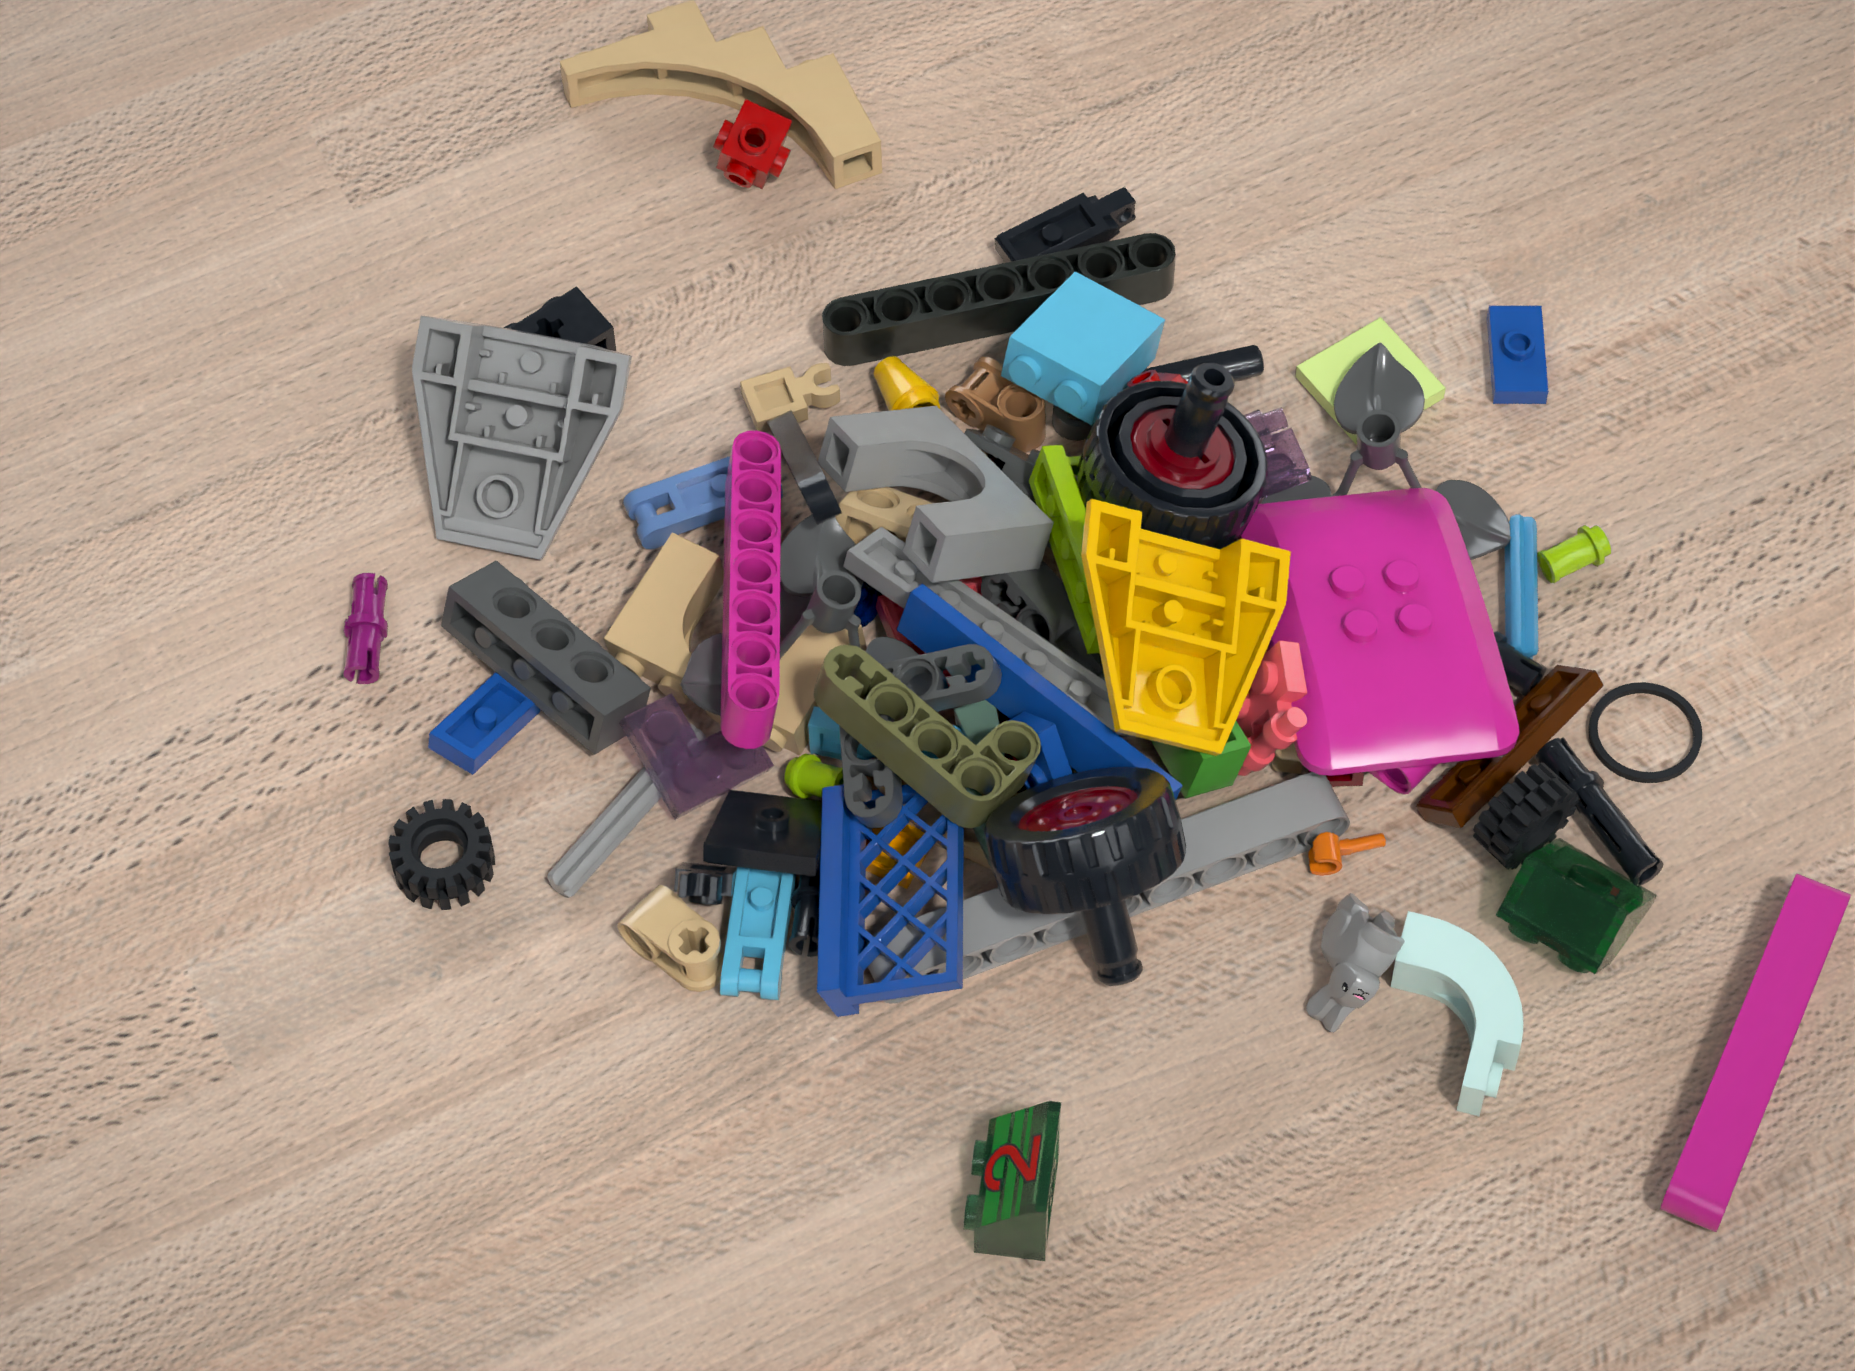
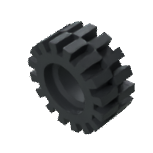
(1525, 815)
(437, 826)

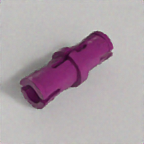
(365, 628)

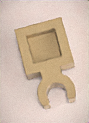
(780, 392)

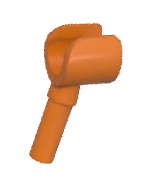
(1328, 848)

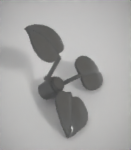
(1378, 404)
(809, 565)

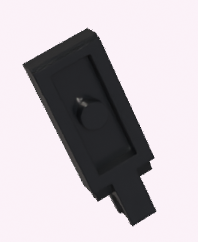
(1068, 226)

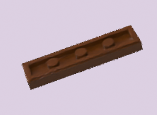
(1539, 718)

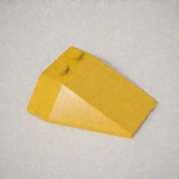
(1178, 625)

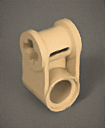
(674, 939)

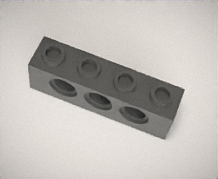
(543, 655)

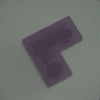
(681, 766)

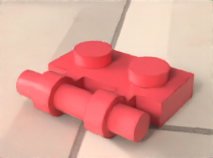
(1267, 709)

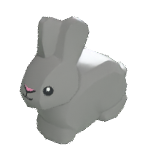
(1359, 953)

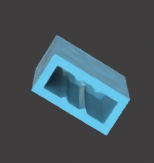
(1082, 347)

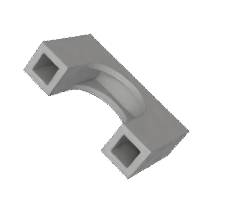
(989, 519)

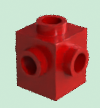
(753, 146)

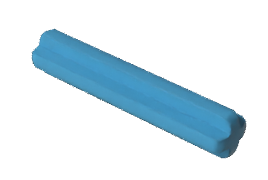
(1522, 586)

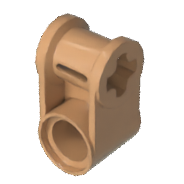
(995, 401)

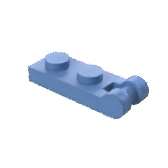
(694, 497)

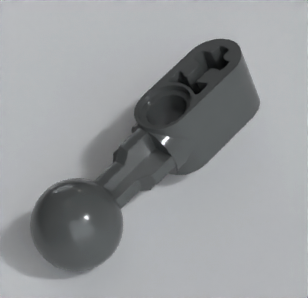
(1042, 605)

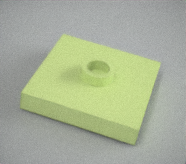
(1326, 370)

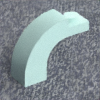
(1476, 986)

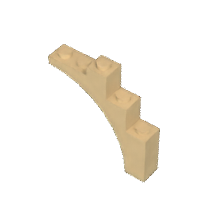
(685, 60)

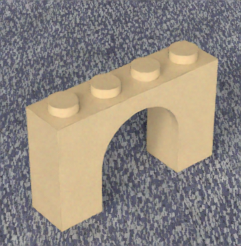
(658, 625)

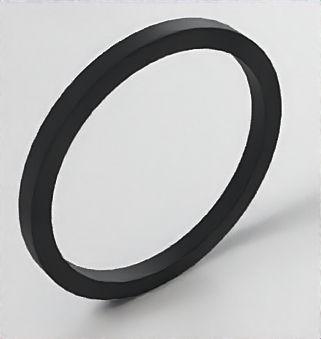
(1654, 689)

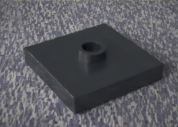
(766, 833)

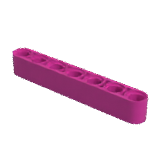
(751, 590)
(1755, 1053)

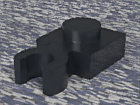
(704, 882)

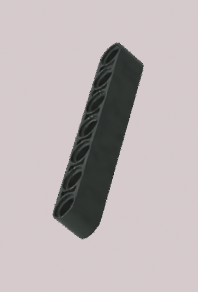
(988, 299)

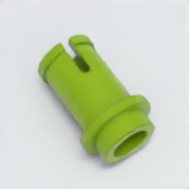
(1579, 551)
(808, 776)

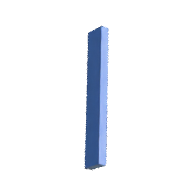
(1086, 740)

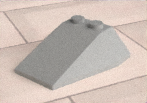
(510, 428)

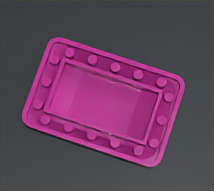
(1387, 633)

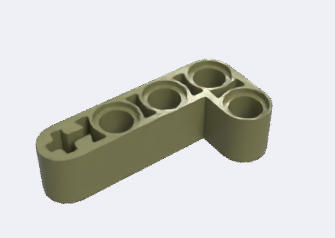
(854, 675)

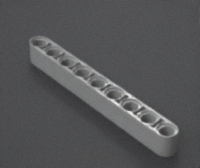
(1218, 848)

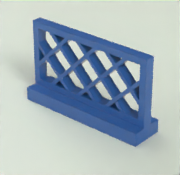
(846, 907)

